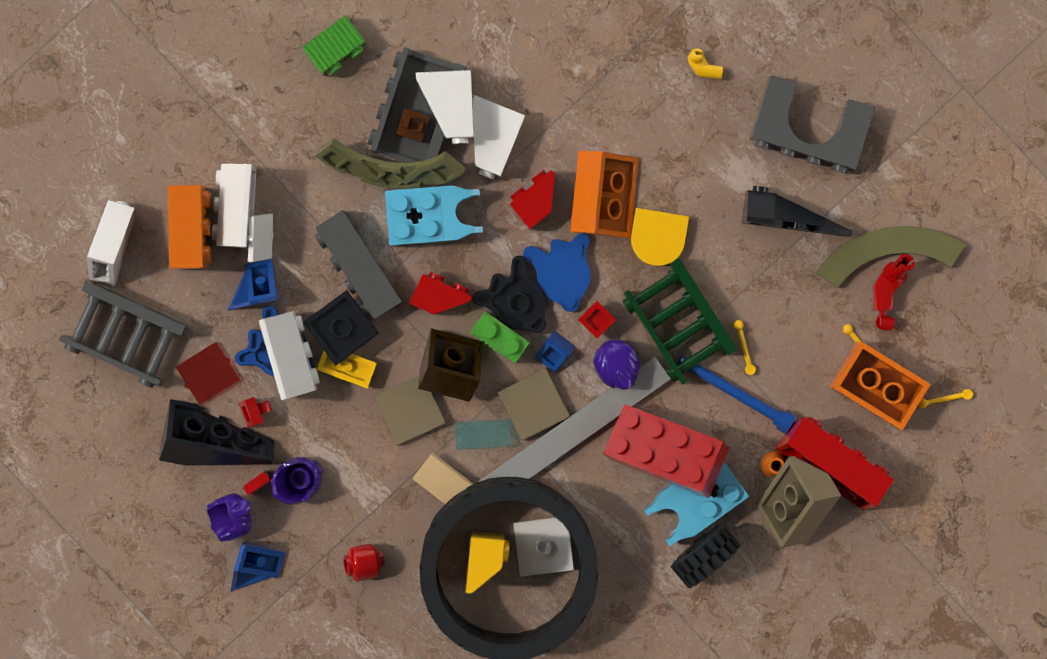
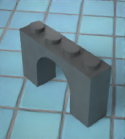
(773, 129)

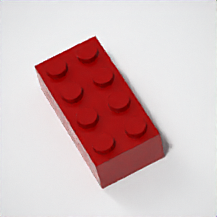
(666, 451)
(849, 470)

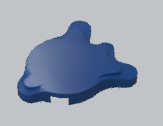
(562, 271)
(256, 352)

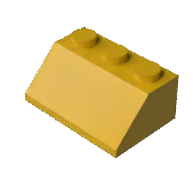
(485, 557)

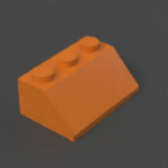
(604, 194)

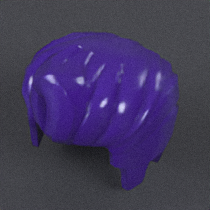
(617, 364)
(296, 480)
(230, 517)

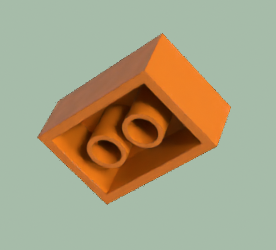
(189, 227)
(879, 385)

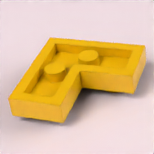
(352, 369)

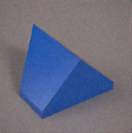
(256, 285)
(256, 564)

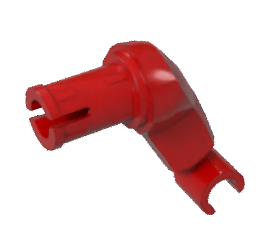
(888, 281)

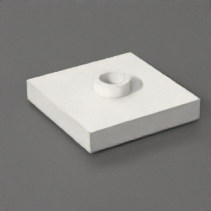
(542, 546)

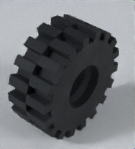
(705, 556)

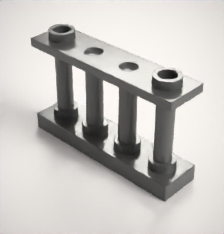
(145, 319)

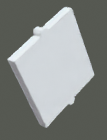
(260, 237)

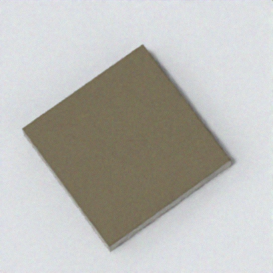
(533, 404)
(409, 411)

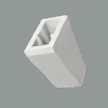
(450, 101)
(493, 135)
(110, 242)

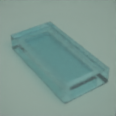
(482, 434)

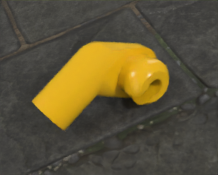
(701, 66)

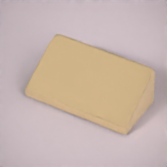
(440, 479)

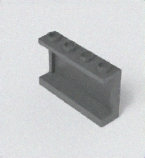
(406, 93)

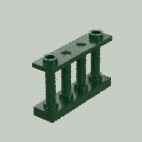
(706, 320)

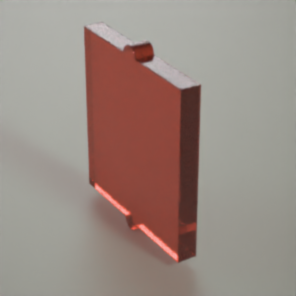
(207, 373)

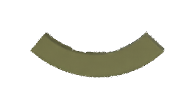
(390, 174)
(885, 242)

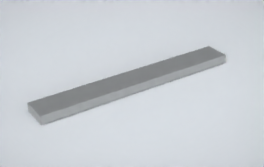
(581, 425)

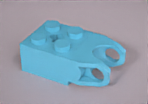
(438, 215)
(695, 510)

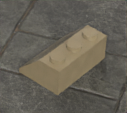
(797, 501)

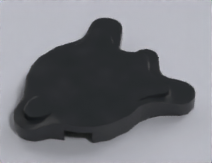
(516, 299)

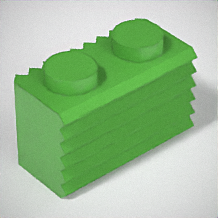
(334, 46)
(499, 337)

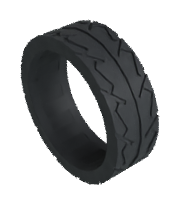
(508, 645)

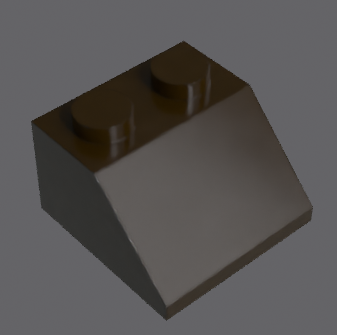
(451, 365)

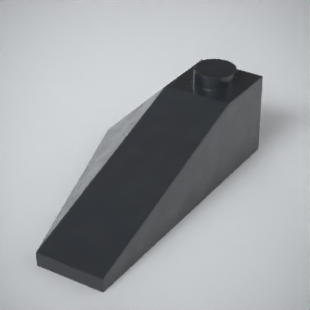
(777, 212)
(202, 439)

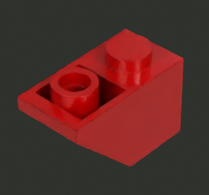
(535, 202)
(436, 296)

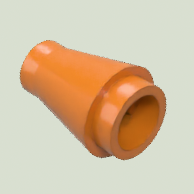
(766, 461)

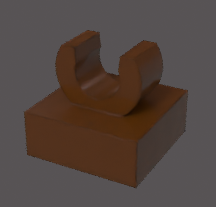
(412, 125)

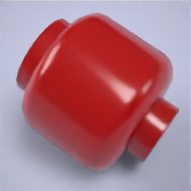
(363, 562)

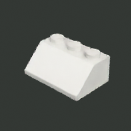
(234, 204)
(289, 354)

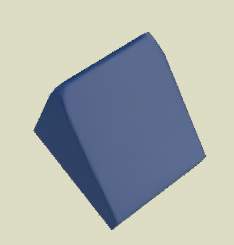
(555, 351)

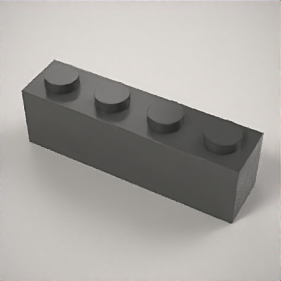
(358, 264)

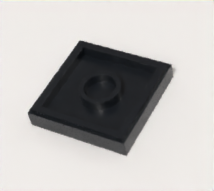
(341, 327)

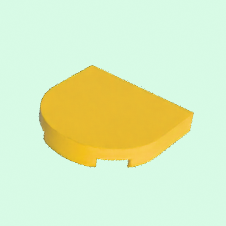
(658, 236)

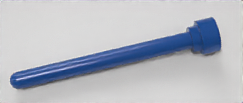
(781, 419)

